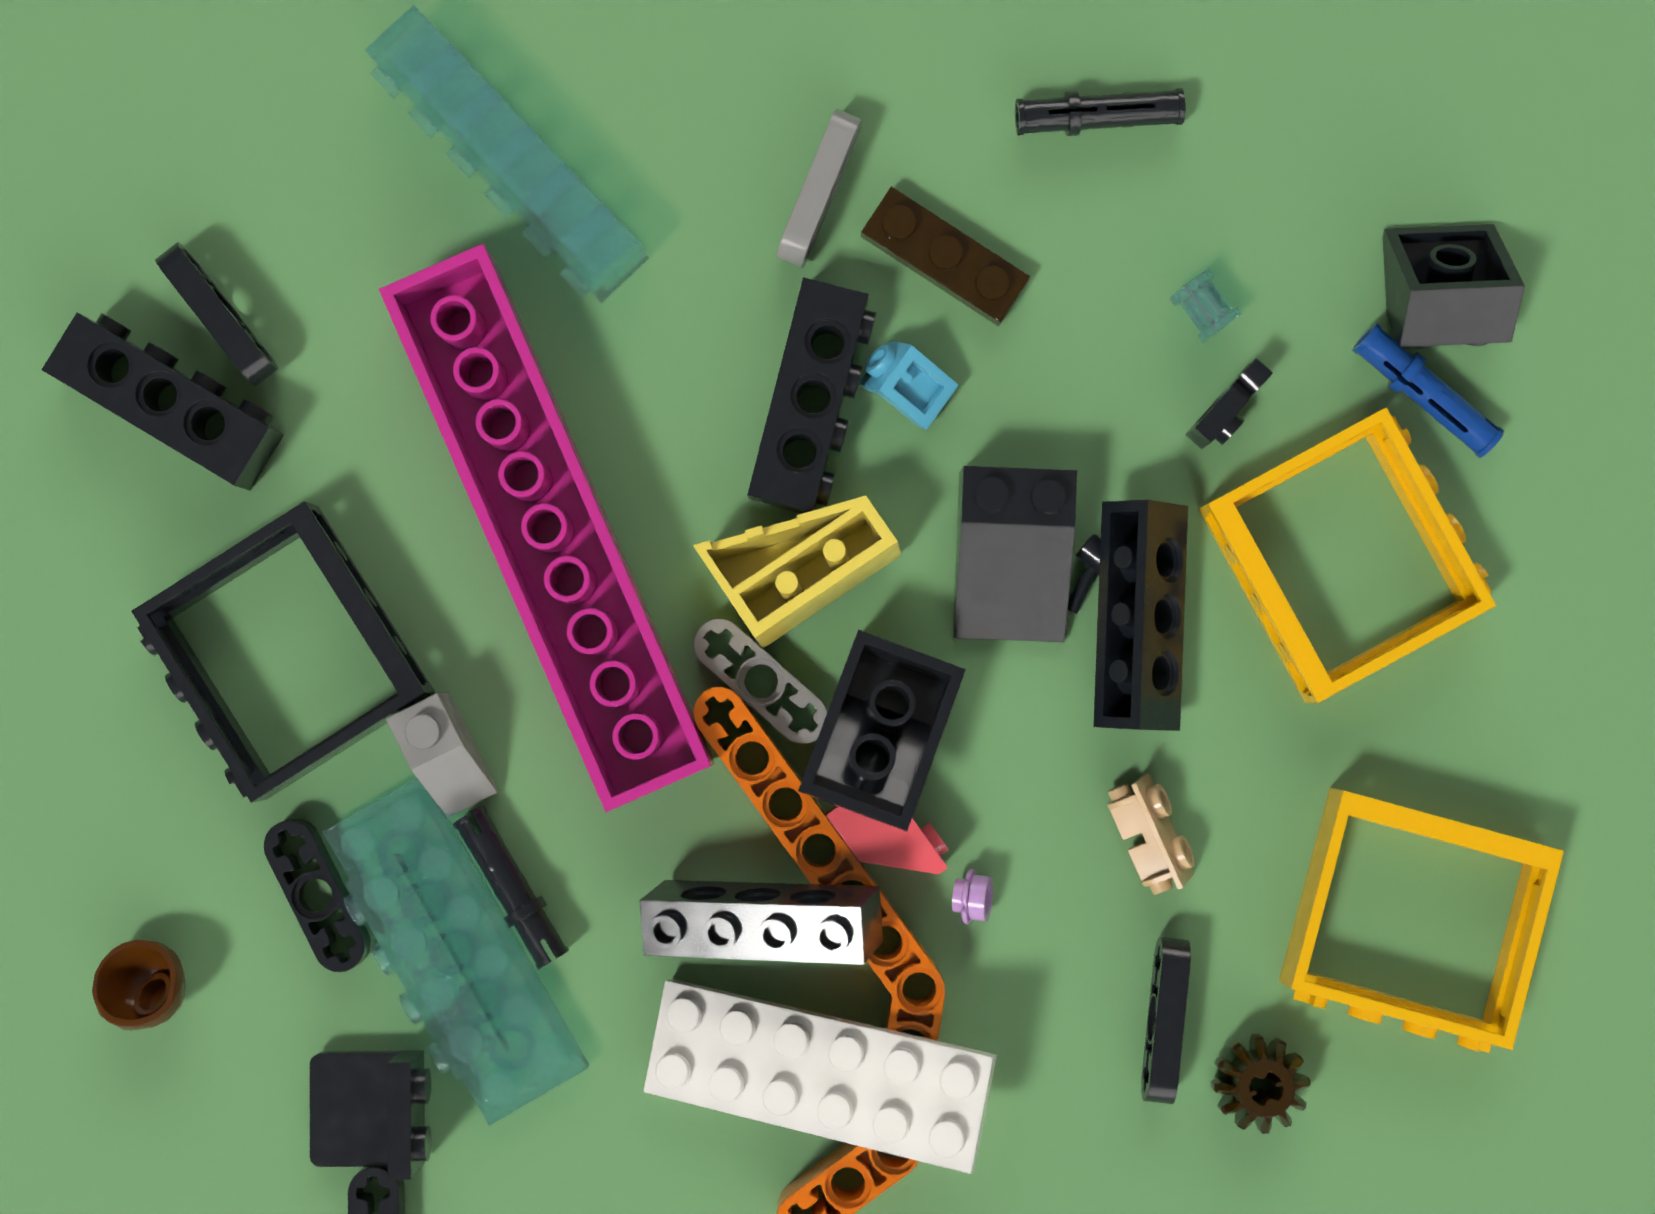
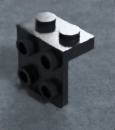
(370, 1110)

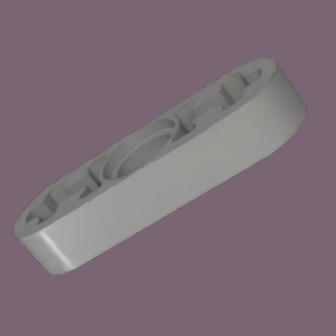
(819, 188)
(721, 663)

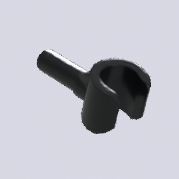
(1090, 556)

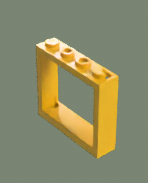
(1438, 531)
(1518, 946)

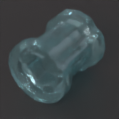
(1205, 305)

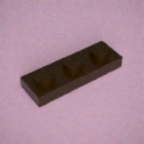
(944, 256)

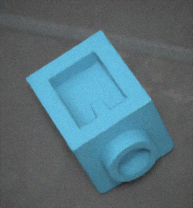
(908, 382)

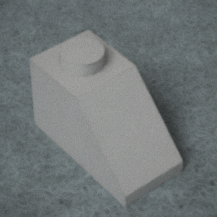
(442, 753)

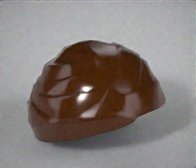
(139, 985)

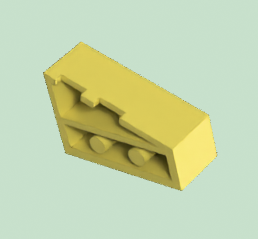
(799, 565)

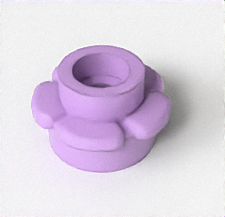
(973, 897)

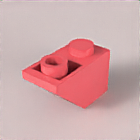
(887, 846)

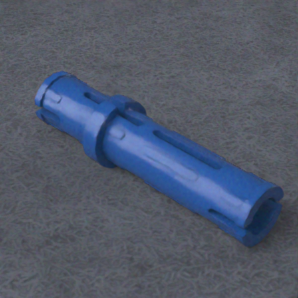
(1425, 388)

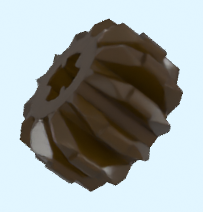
(1260, 1103)

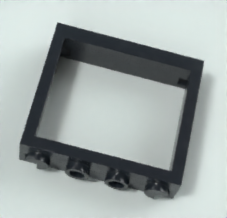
(192, 683)

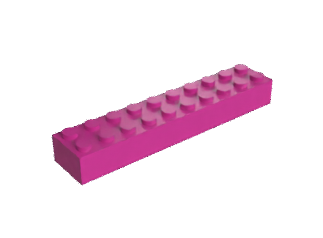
(546, 527)

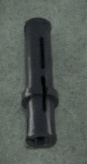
(1080, 113)
(511, 887)

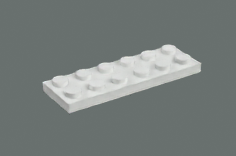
(821, 1075)

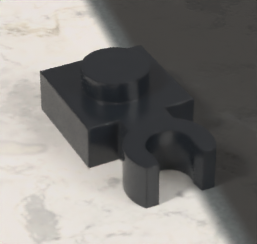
(1222, 417)

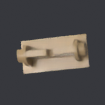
(1148, 813)

